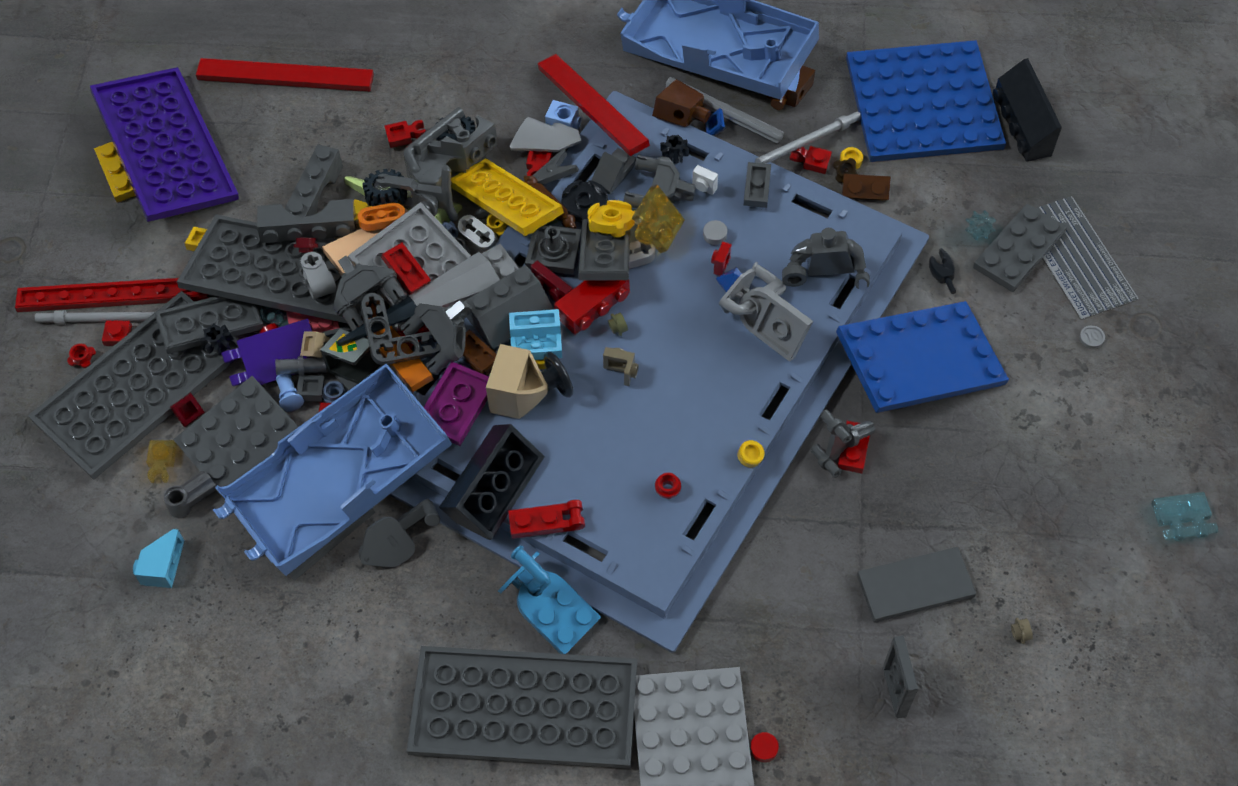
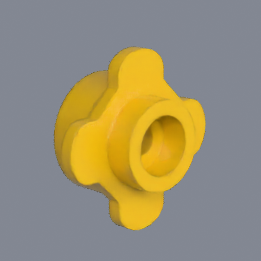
(491, 223)

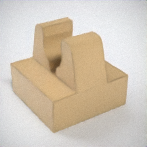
(312, 344)

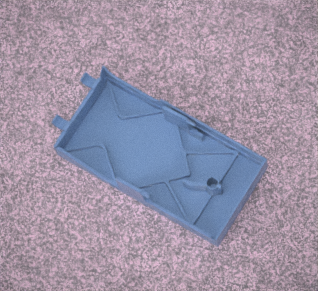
(723, 40)
(333, 470)

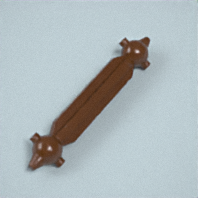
(567, 220)

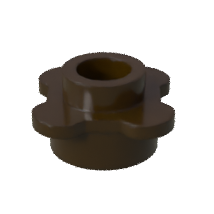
(841, 165)

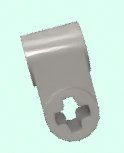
(317, 276)

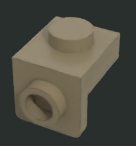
(621, 361)

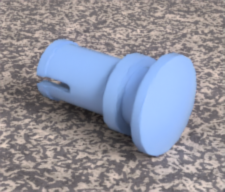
(288, 394)

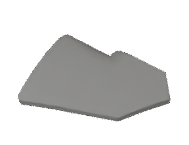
(540, 136)

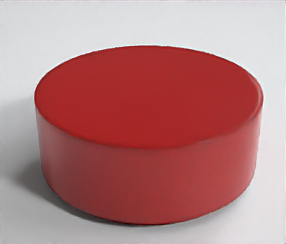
(764, 747)

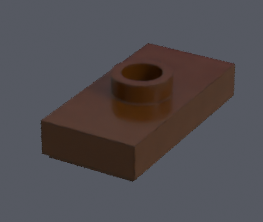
(478, 354)

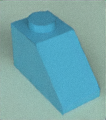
(159, 560)

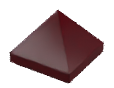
(187, 409)

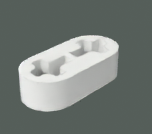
(480, 228)

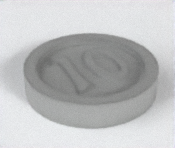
(1092, 337)

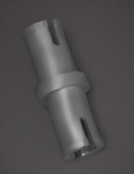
(300, 365)

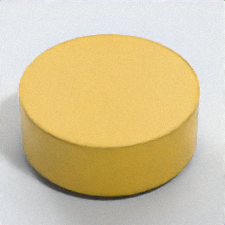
(854, 153)
(750, 453)

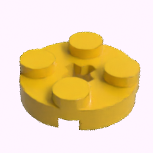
(611, 218)

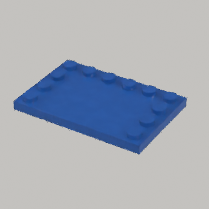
(921, 356)

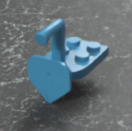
(550, 603)

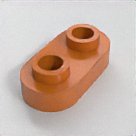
(379, 216)

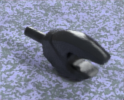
(943, 272)

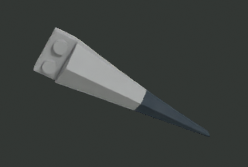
(454, 285)

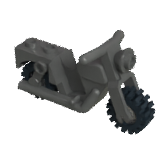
(431, 162)

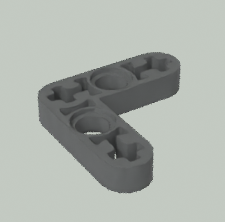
(385, 340)

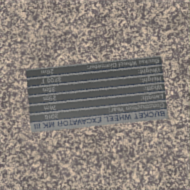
(1084, 264)

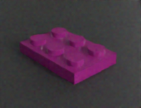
(457, 401)

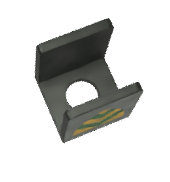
(348, 359)

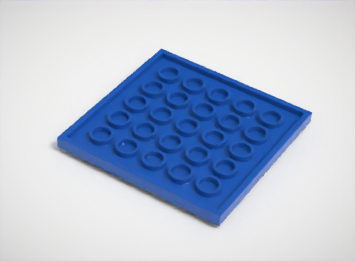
(924, 101)

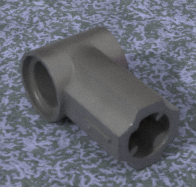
(190, 494)

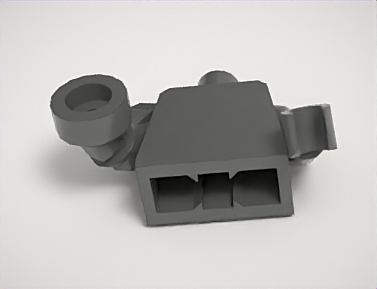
(825, 255)

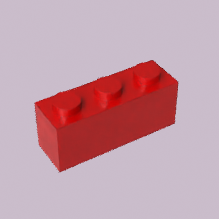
(589, 302)

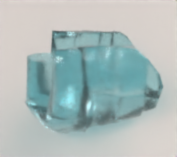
(273, 315)

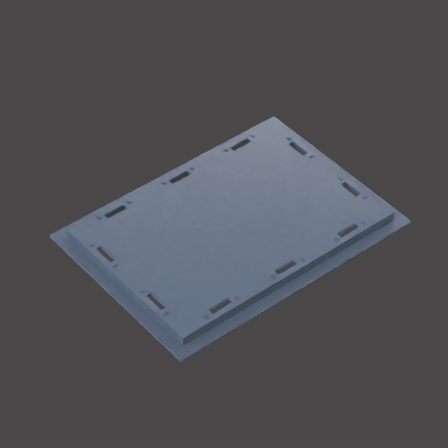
(694, 390)

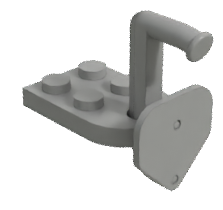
(766, 312)

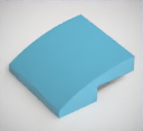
(536, 332)

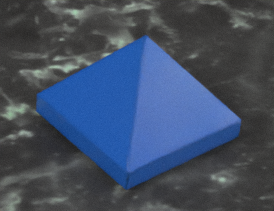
(715, 123)
(727, 279)

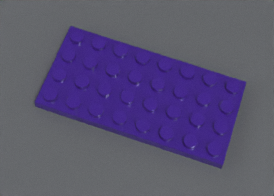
(163, 144)

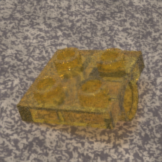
(657, 220)

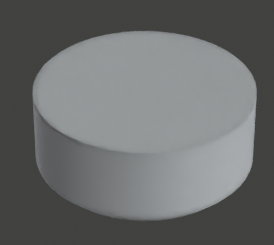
(715, 232)

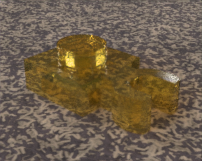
(159, 457)

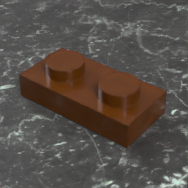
(866, 186)

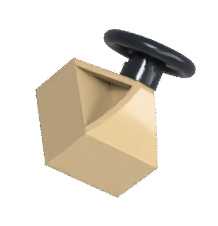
(518, 383)

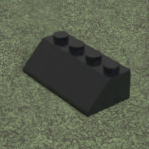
(1027, 111)
(492, 481)

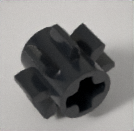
(674, 148)
(216, 339)

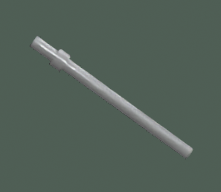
(840, 124)
(60, 317)

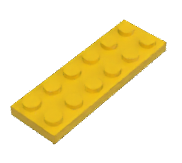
(506, 197)

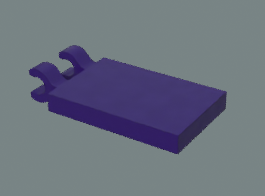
(262, 349)

